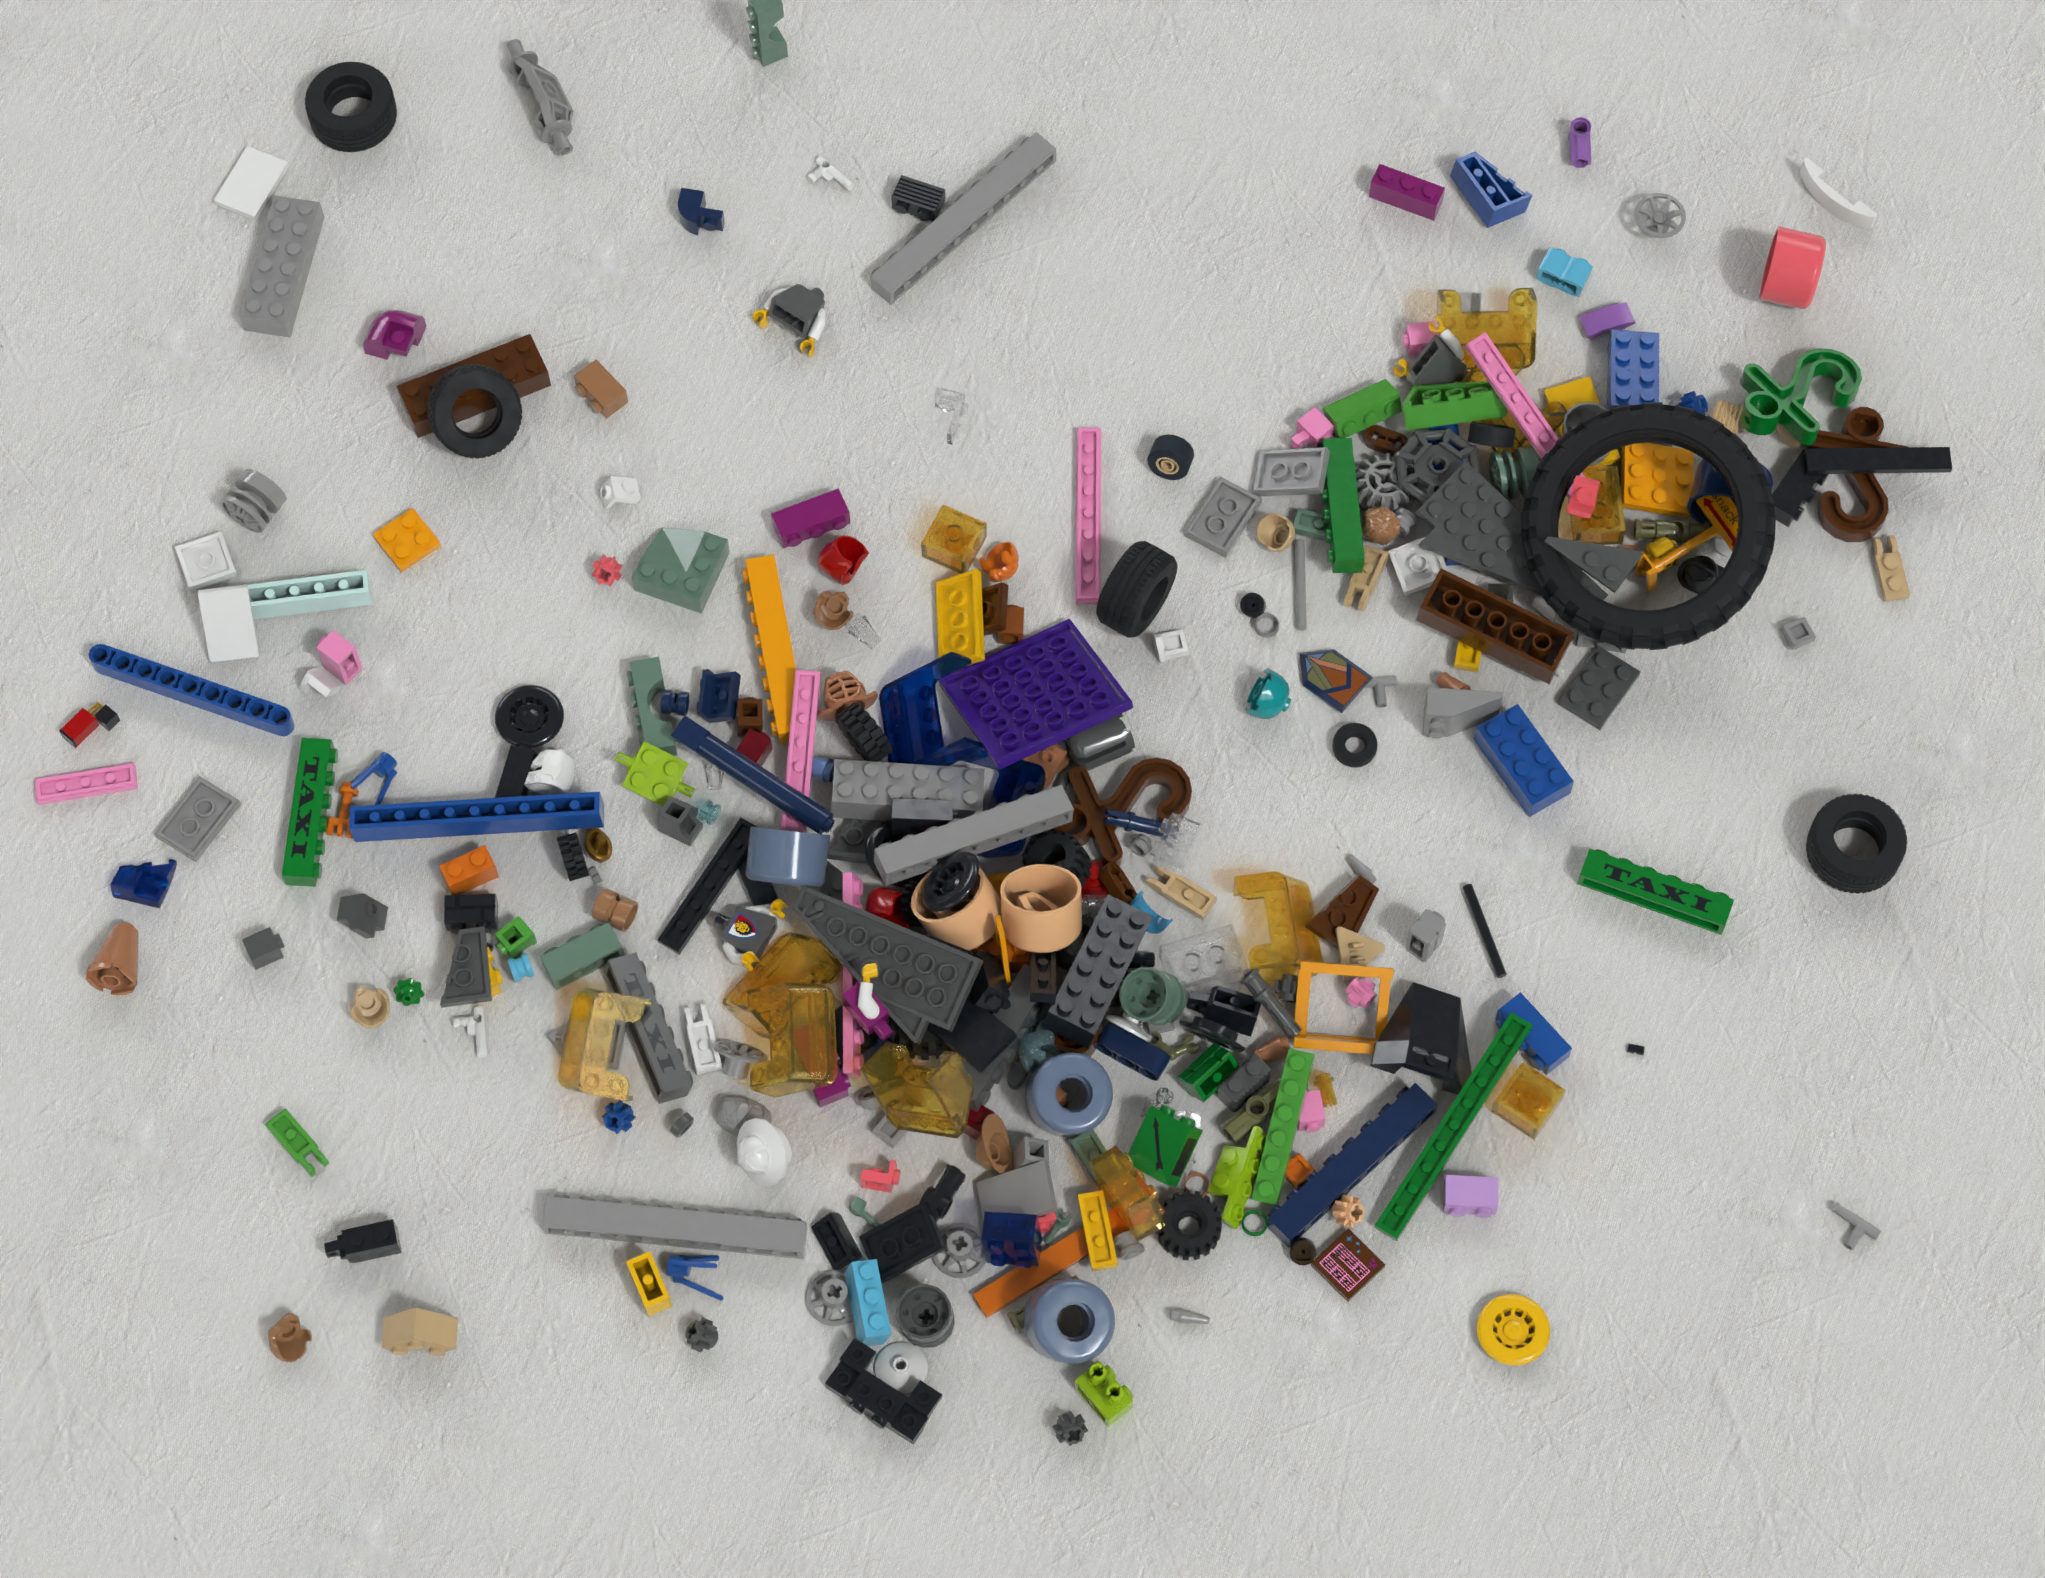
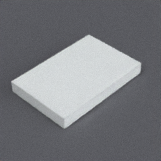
(251, 183)
(228, 623)

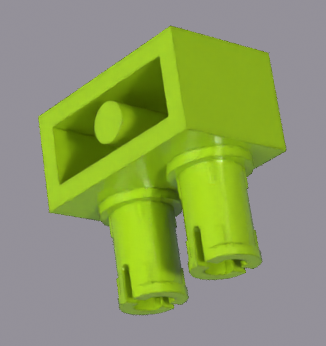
(1104, 1393)

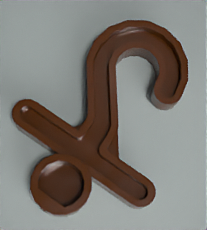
(1860, 430)
(1090, 810)

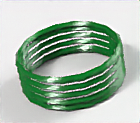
(1256, 1212)

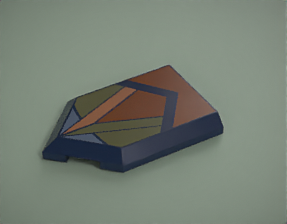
(1332, 677)

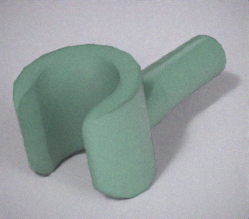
(857, 1209)
(1059, 1223)

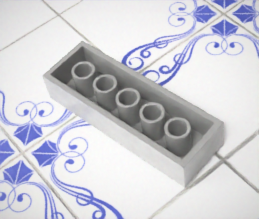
(282, 266)
(868, 787)

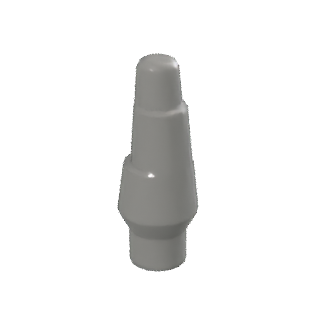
(1361, 869)
(1185, 1317)

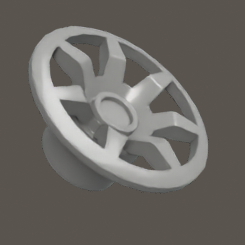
(1659, 218)
(738, 1061)
(960, 1248)
(834, 1296)

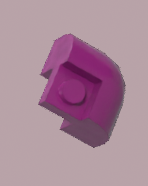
(394, 332)

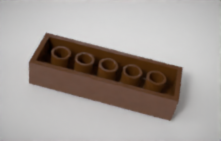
(515, 360)
(1495, 626)

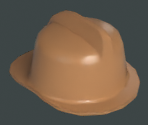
(993, 1146)

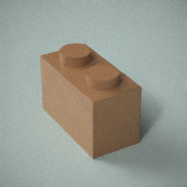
(601, 389)

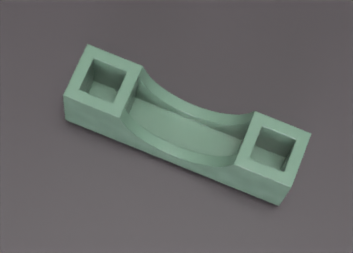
(766, 40)
(648, 682)

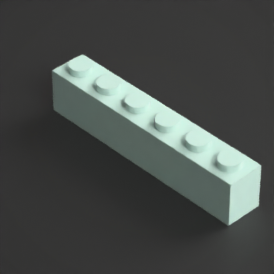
(310, 594)

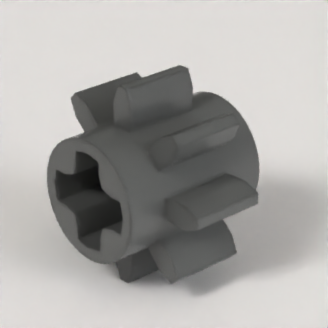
(1286, 988)
(701, 1335)
(1070, 1428)

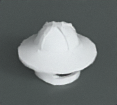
(763, 1151)

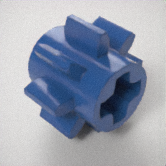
(1695, 402)
(618, 1117)

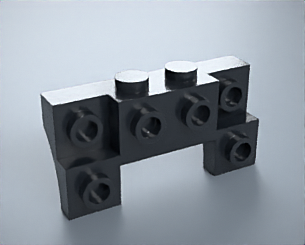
(879, 1400)

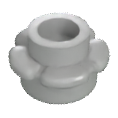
(1140, 845)

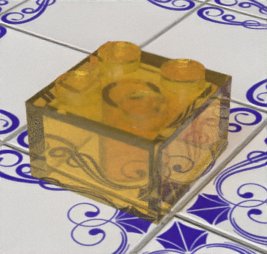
(954, 539)
(1528, 1100)

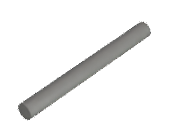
(1300, 584)

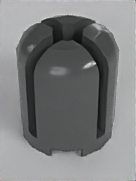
(1100, 744)

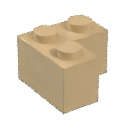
(419, 1330)

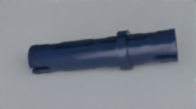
(1131, 822)

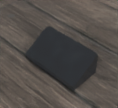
(836, 1240)

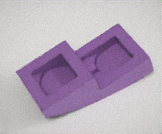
(1607, 318)

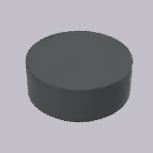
(682, 1125)

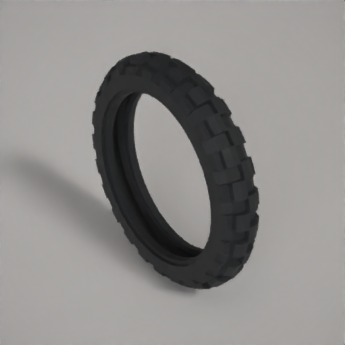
(1653, 424)

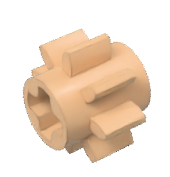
(1348, 1211)

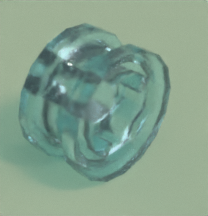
(709, 812)

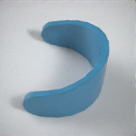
(1158, 923)

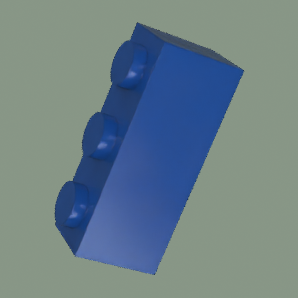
(1543, 1043)

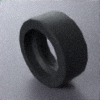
(1491, 435)

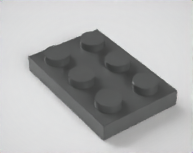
(1599, 688)

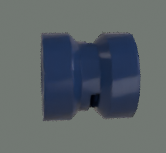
(674, 702)

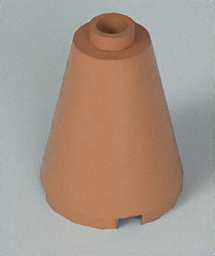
(116, 961)

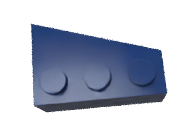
(1488, 191)

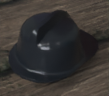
(1698, 573)

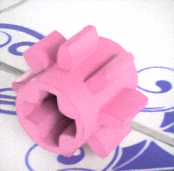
(1361, 992)

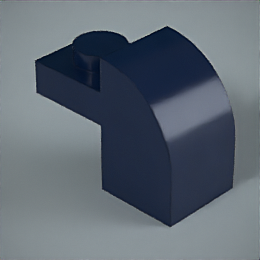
(695, 215)

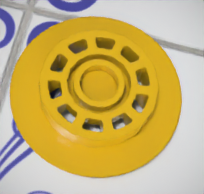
(1513, 1330)

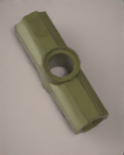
(1243, 1120)

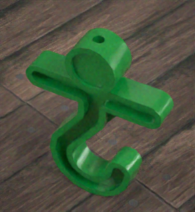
(1774, 404)

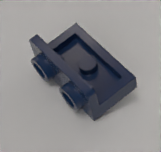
(718, 696)

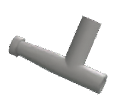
(1379, 684)
(1860, 1224)

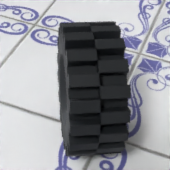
(863, 733)
(1198, 1208)

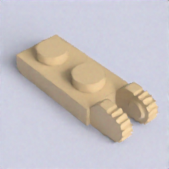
(1890, 570)
(1367, 580)
(1183, 892)

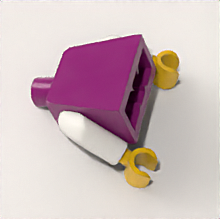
(865, 1005)

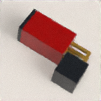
(85, 723)

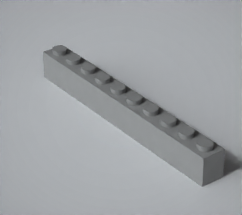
(962, 218)
(675, 1227)

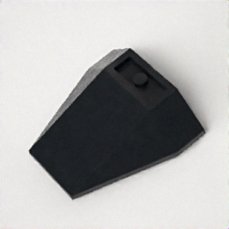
(1426, 1037)

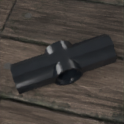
(942, 1192)

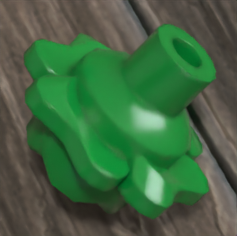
(408, 992)

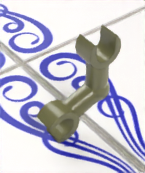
(1178, 1050)

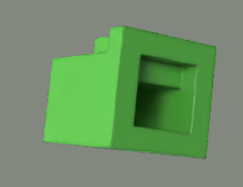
(515, 930)

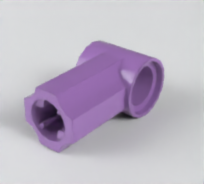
(1580, 142)

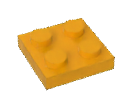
(406, 540)

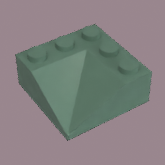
(681, 567)

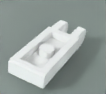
(702, 1039)

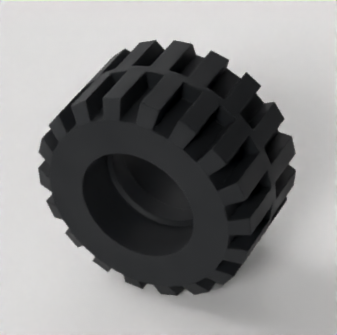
(1057, 847)

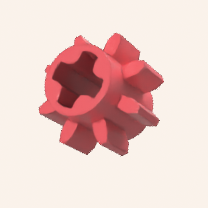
(607, 570)

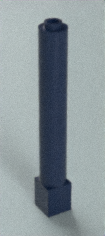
(752, 775)

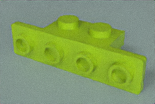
(1236, 1175)

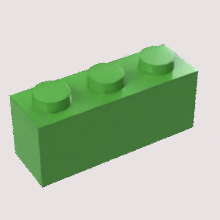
(1363, 409)

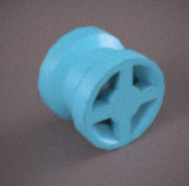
(520, 967)

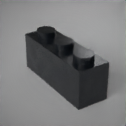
(1795, 491)

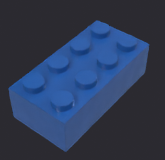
(1632, 368)
(1523, 760)

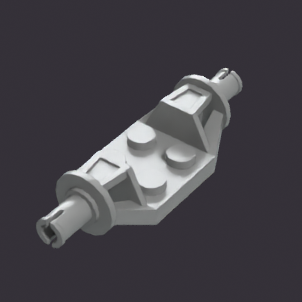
(555, 111)

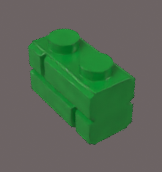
(1208, 1072)

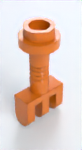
(342, 821)

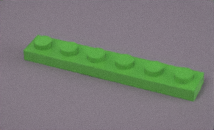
(1283, 1127)

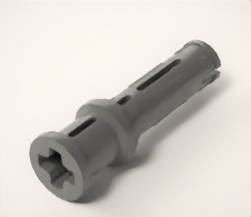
(1264, 994)

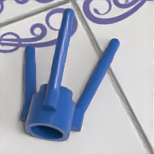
(381, 766)
(681, 1266)

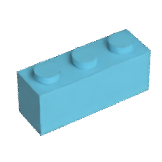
(867, 1302)

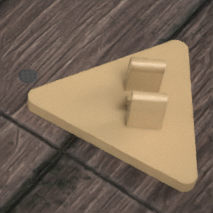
(1356, 949)

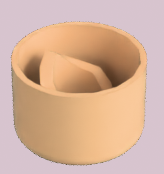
(1041, 908)
(966, 923)

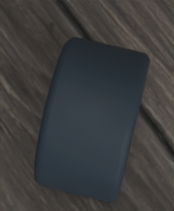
(1170, 457)

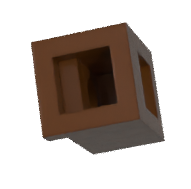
(749, 715)

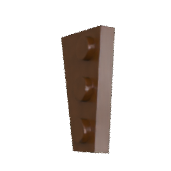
(1344, 910)

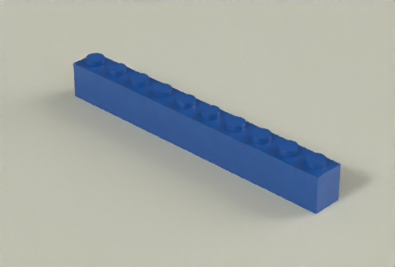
(476, 816)

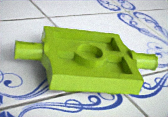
(654, 774)

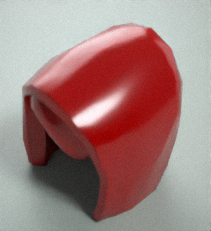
(842, 558)
(886, 904)

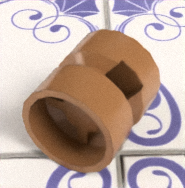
(616, 910)

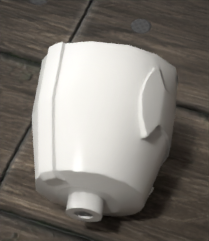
(551, 773)

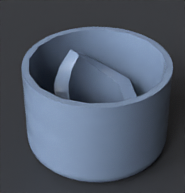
(787, 857)
(1042, 1100)
(1096, 1316)

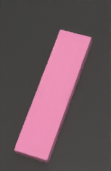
(86, 783)

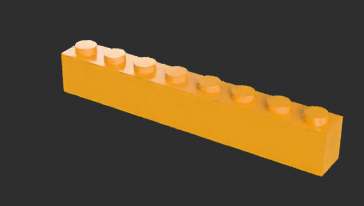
(773, 639)

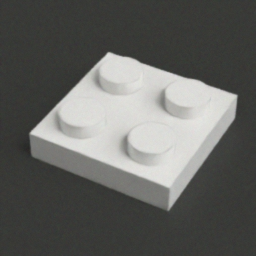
(206, 561)
(1416, 566)

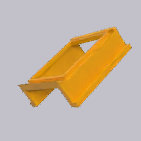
(1335, 1042)

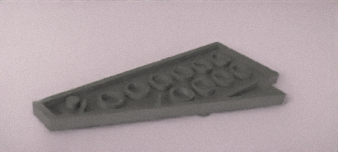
(1482, 530)
(917, 975)

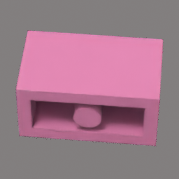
(339, 657)

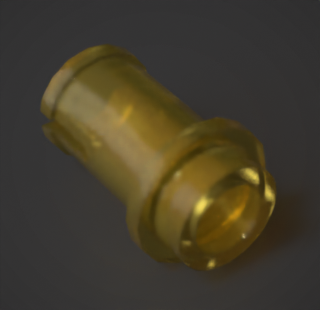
(1325, 1085)

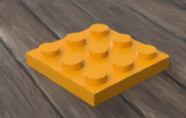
(1657, 478)

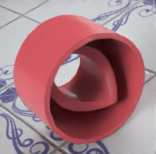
(1793, 268)

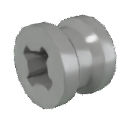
(1407, 520)
(1128, 1245)

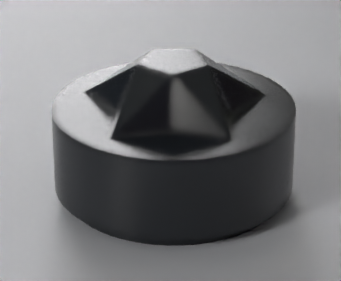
(1253, 605)

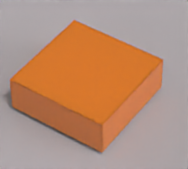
(1298, 1170)

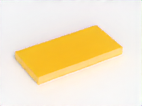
(1573, 394)
(961, 616)

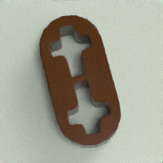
(1385, 441)
(1117, 883)

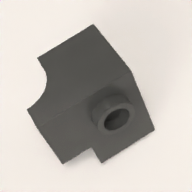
(679, 821)
(362, 914)

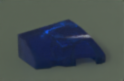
(143, 883)

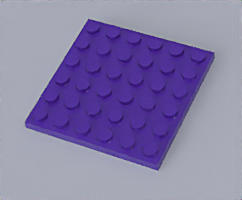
(1035, 694)

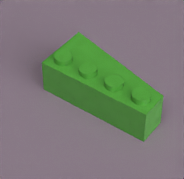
(1451, 404)

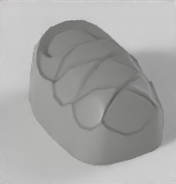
(736, 1111)

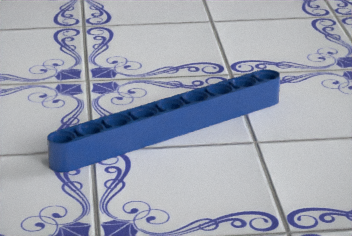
(183, 682)

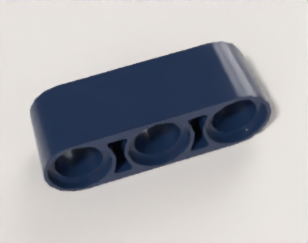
(1132, 1051)

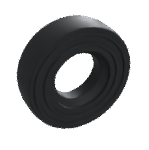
(1354, 759)

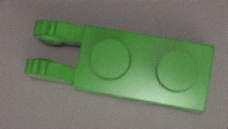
(295, 1140)

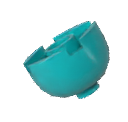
(1268, 696)

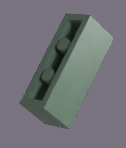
(581, 955)

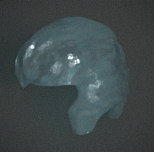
(1034, 1049)

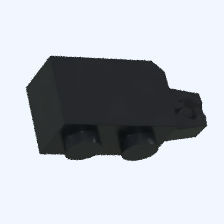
(1226, 1008)
(366, 1242)

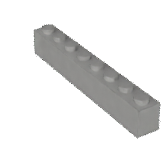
(973, 834)

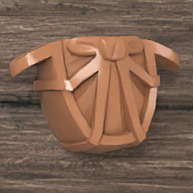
(842, 691)

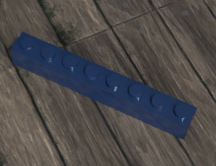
(1351, 1165)

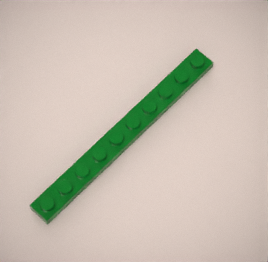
(1453, 1126)

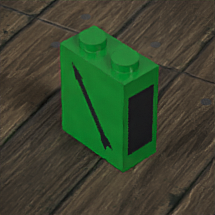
(1164, 1144)

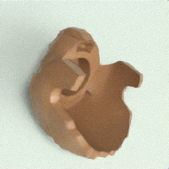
(1380, 525)
(832, 610)
(288, 1339)

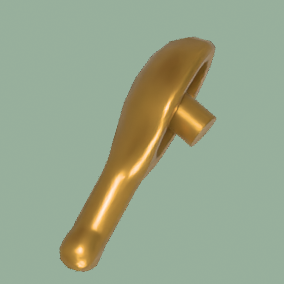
(597, 845)

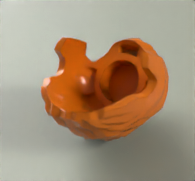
(1001, 562)

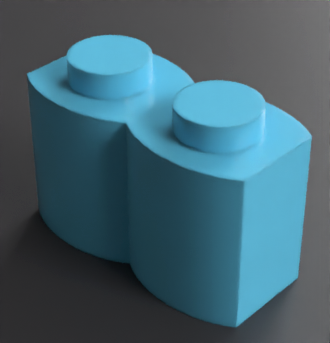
(1564, 271)

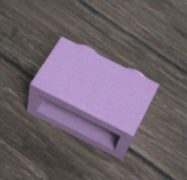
(1470, 1195)

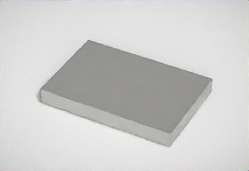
(1291, 471)
(1222, 517)
(197, 819)
(1019, 1191)

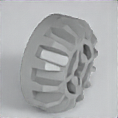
(1380, 486)

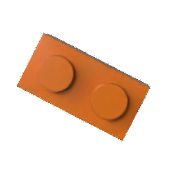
(469, 871)

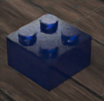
(1011, 1239)

